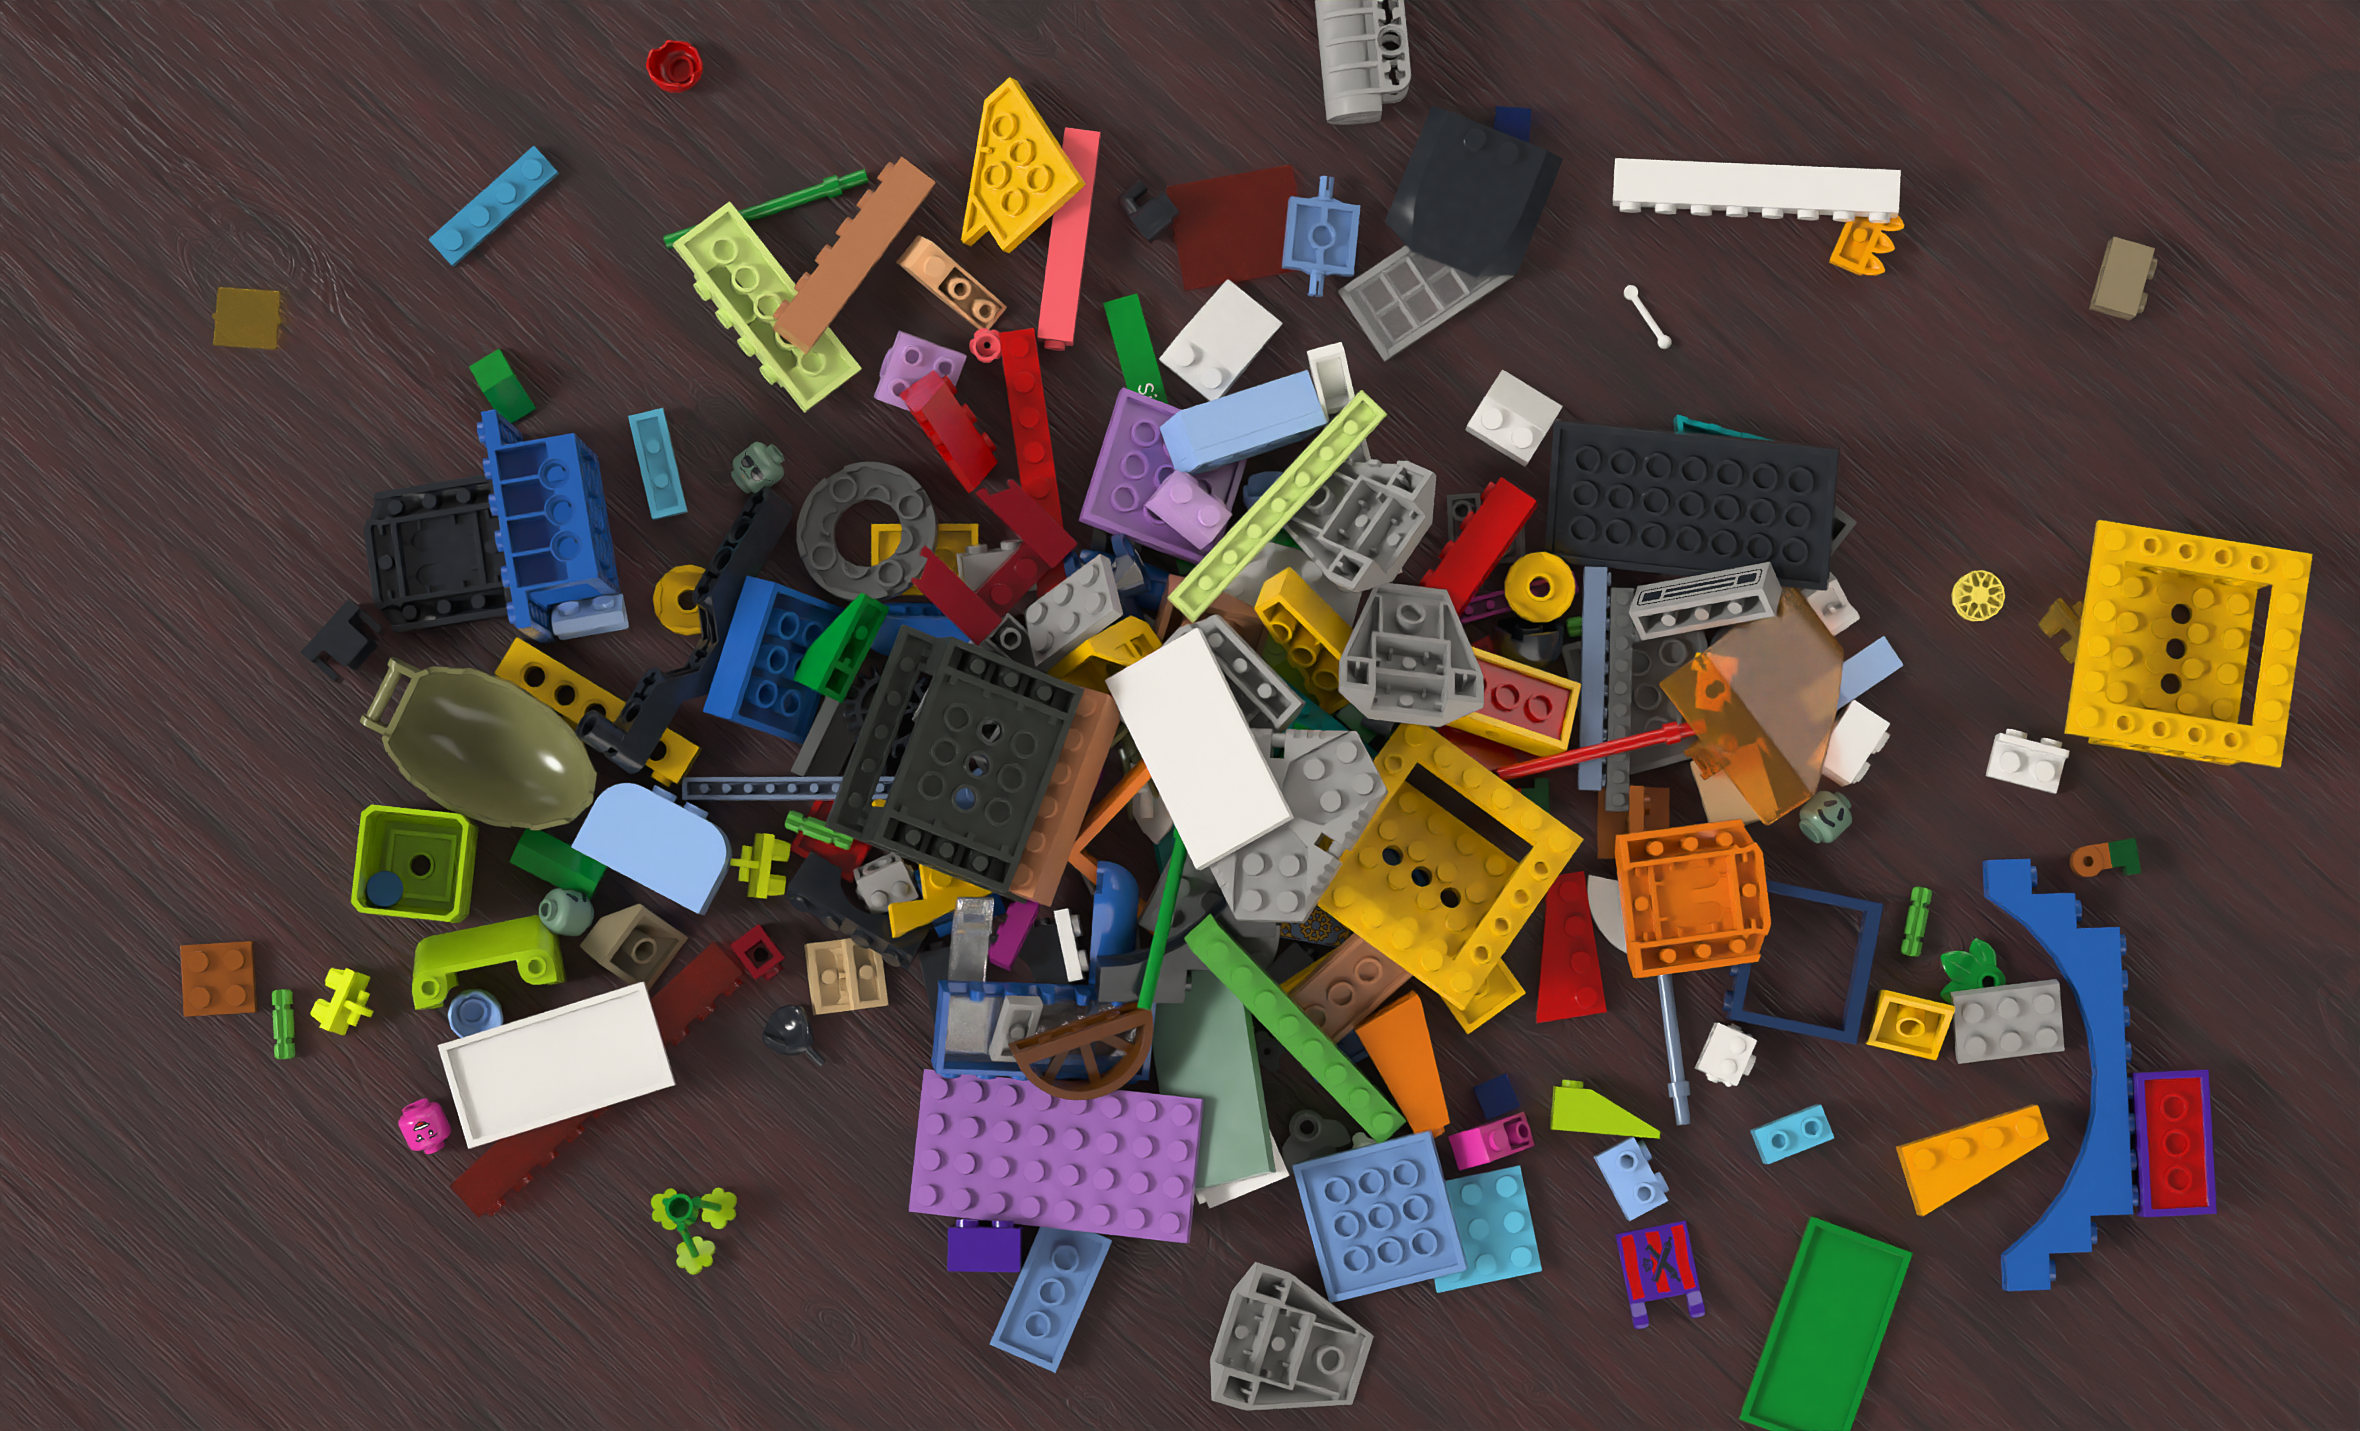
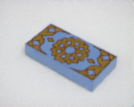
(1318, 929)

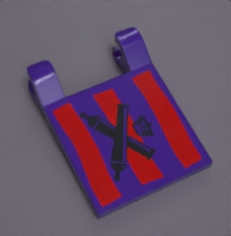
(1658, 1266)

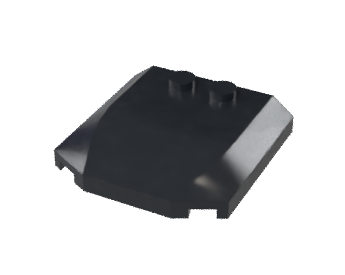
(1471, 196)
(436, 555)

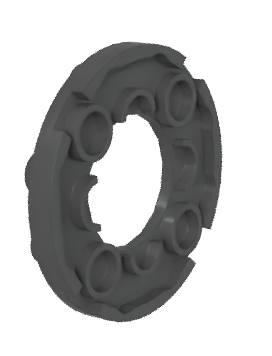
(833, 497)

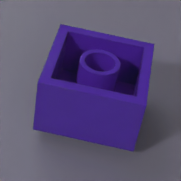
(984, 1247)

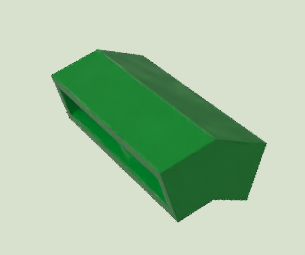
(558, 862)

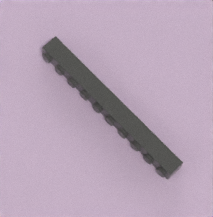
(1619, 697)

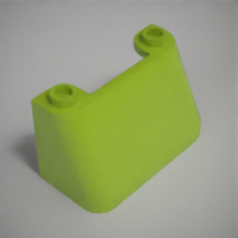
(520, 939)

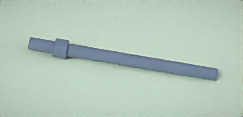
(1678, 1087)

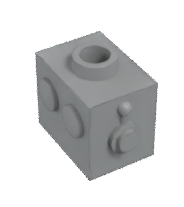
(885, 882)

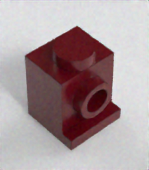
(747, 946)

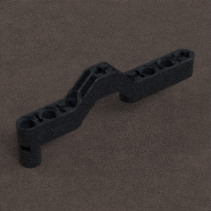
(660, 693)

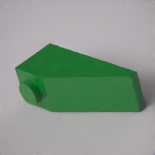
(841, 648)

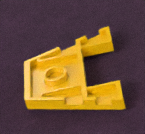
(939, 896)

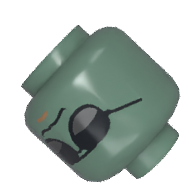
(757, 467)

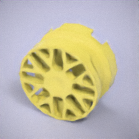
(1978, 596)

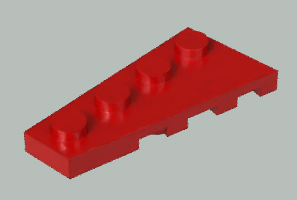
(1569, 959)

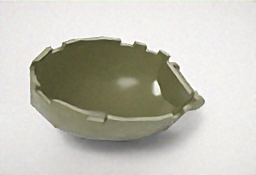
(484, 747)

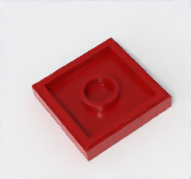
(844, 859)

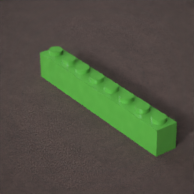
(1294, 1029)

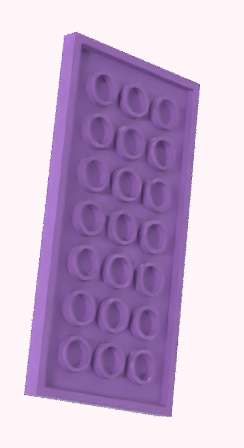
(1056, 1162)

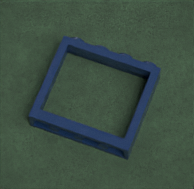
(1858, 981)

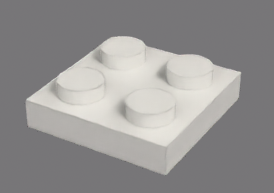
(1069, 929)

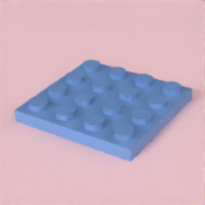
(1380, 1216)

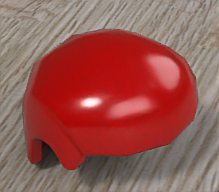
(674, 66)

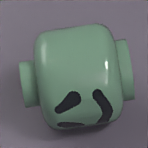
(1825, 816)
(566, 912)

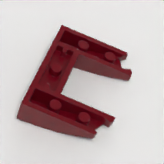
(1042, 548)

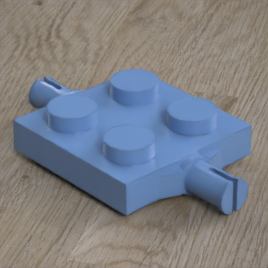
(1321, 236)

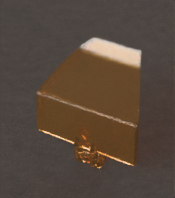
(1764, 705)

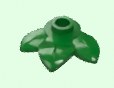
(1970, 968)

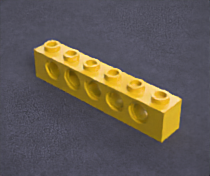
(523, 658)

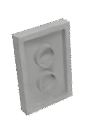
(1072, 612)
(2007, 1021)

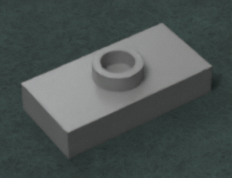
(1016, 1021)

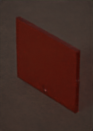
(1232, 226)

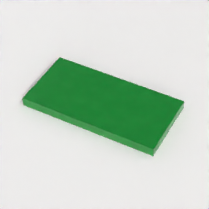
(1825, 1331)

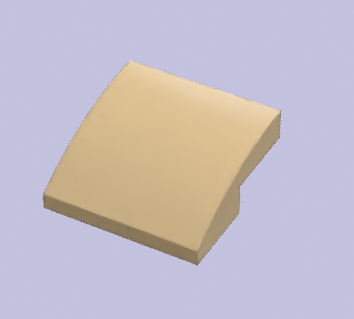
(1722, 798)
(844, 977)

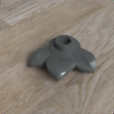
(1320, 1142)

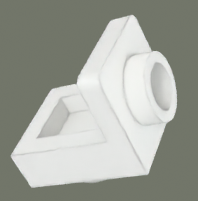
(1832, 606)

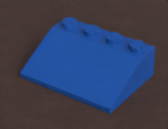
(762, 656)

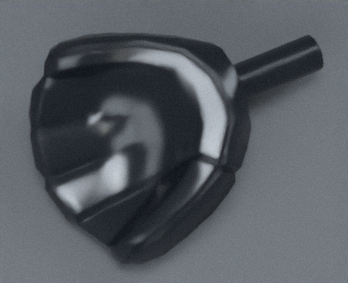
(791, 1033)

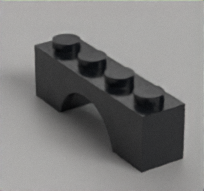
(819, 891)

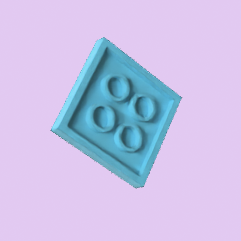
(1492, 1227)

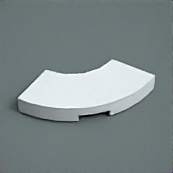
(1606, 909)

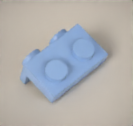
(589, 617)

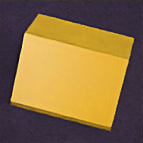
(1909, 1024)

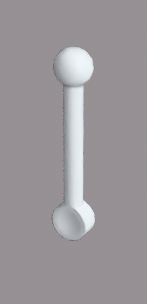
(1631, 294)

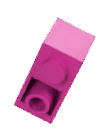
(1491, 1141)

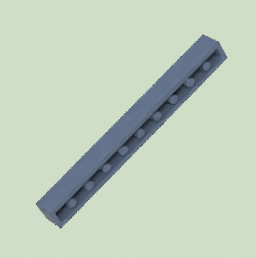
(1592, 673)
(770, 788)

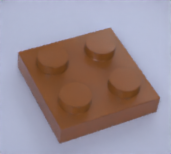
(218, 978)

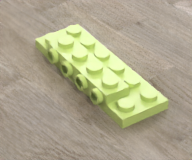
(748, 289)

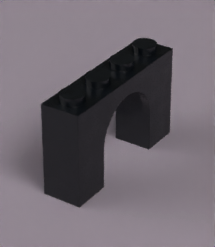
(1040, 952)

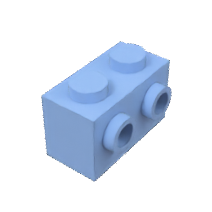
(1632, 1178)

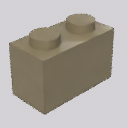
(2123, 279)

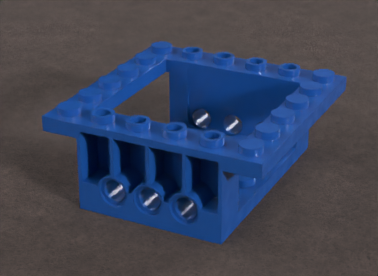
(549, 522)

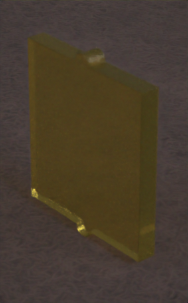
(246, 318)

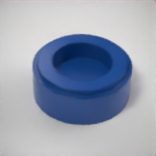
(385, 889)

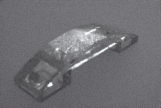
(970, 938)

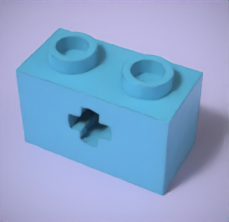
(1792, 1134)

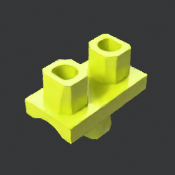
(764, 851)
(346, 1003)

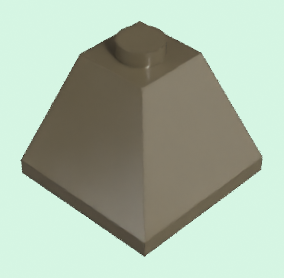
(634, 944)

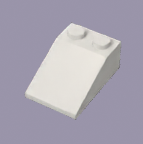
(1220, 341)

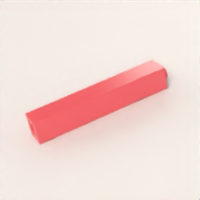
(1068, 246)

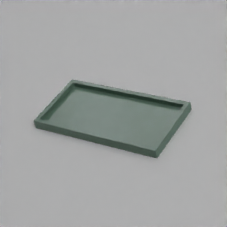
(1212, 1055)

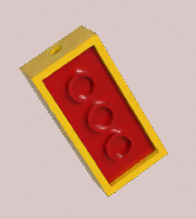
(1522, 706)

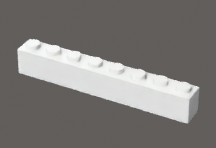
(1756, 188)

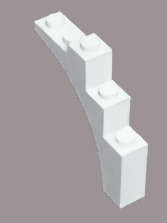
(1334, 388)

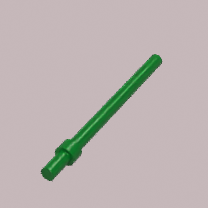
(830, 187)
(1163, 923)

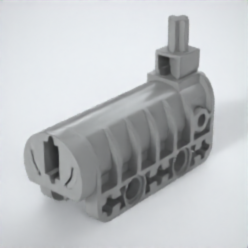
(1352, 59)

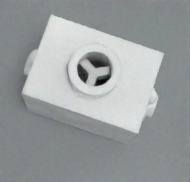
(1727, 1054)

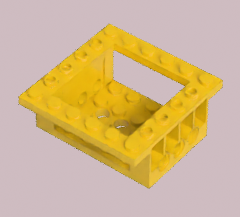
(2125, 632)
(1496, 895)

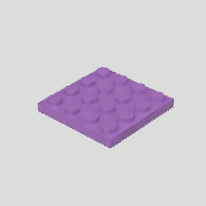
(1133, 468)

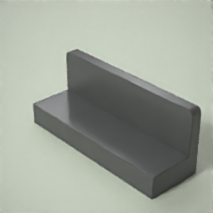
(828, 740)

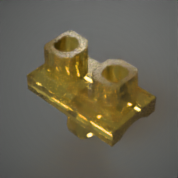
(2062, 616)

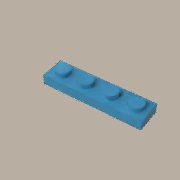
(493, 206)

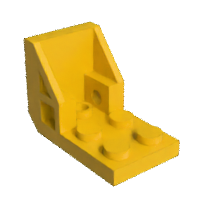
(1107, 654)

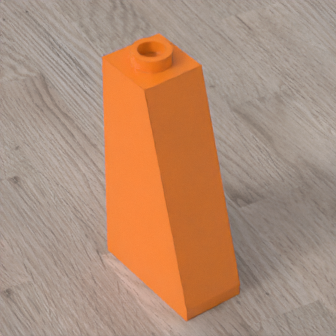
(1404, 1058)

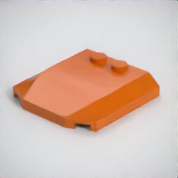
(1692, 897)

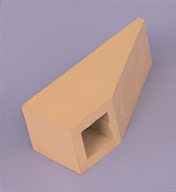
(951, 283)

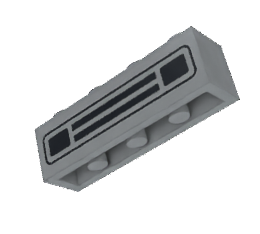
(1705, 601)

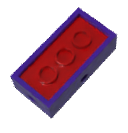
(2173, 1143)

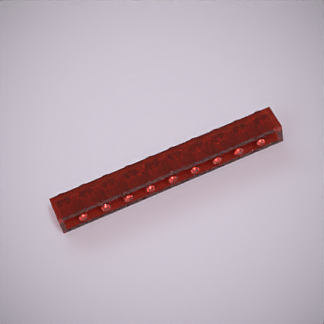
(513, 1158)

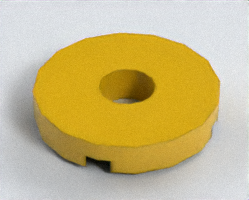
(667, 600)
(1535, 608)

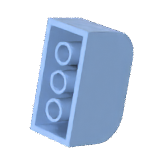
(657, 843)

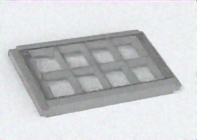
(1410, 298)

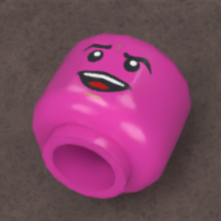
(424, 1126)

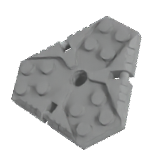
(1331, 794)

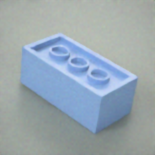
(1243, 424)

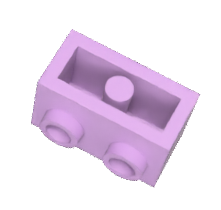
(1189, 508)

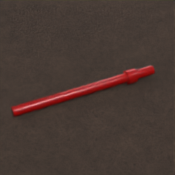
(1669, 733)

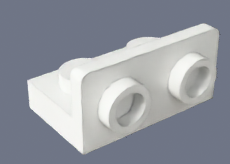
(2027, 761)

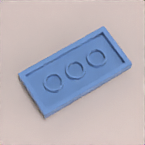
(1050, 1295)

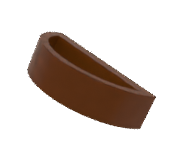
(1080, 1033)

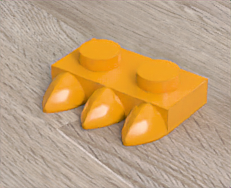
(1858, 242)

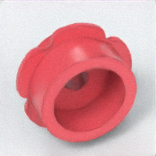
(977, 347)

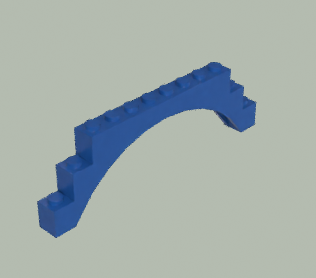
(2102, 1172)

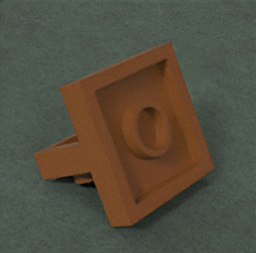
(1646, 812)

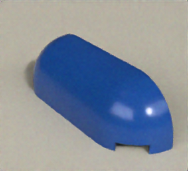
(920, 616)
(1113, 913)

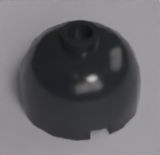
(1528, 642)

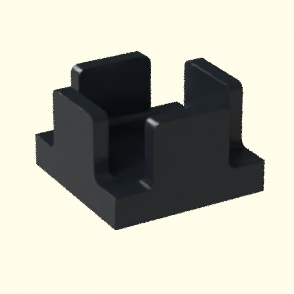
(343, 640)

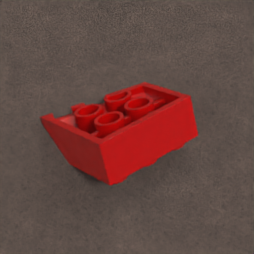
(951, 429)

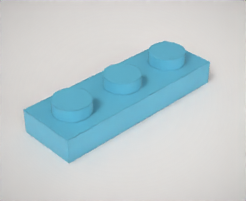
(657, 464)

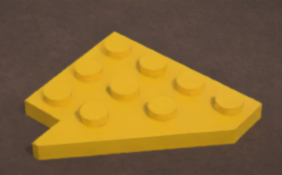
(1016, 172)

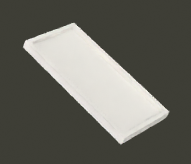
(1199, 749)
(556, 1065)

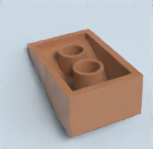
(1234, 611)

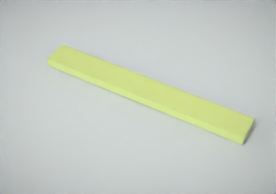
(1277, 506)

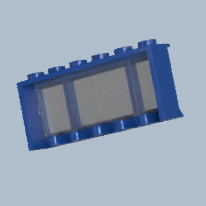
(970, 1013)

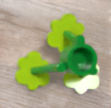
(681, 1211)

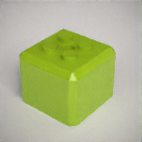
(393, 838)

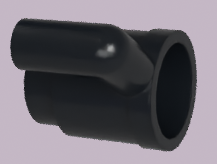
(1153, 216)

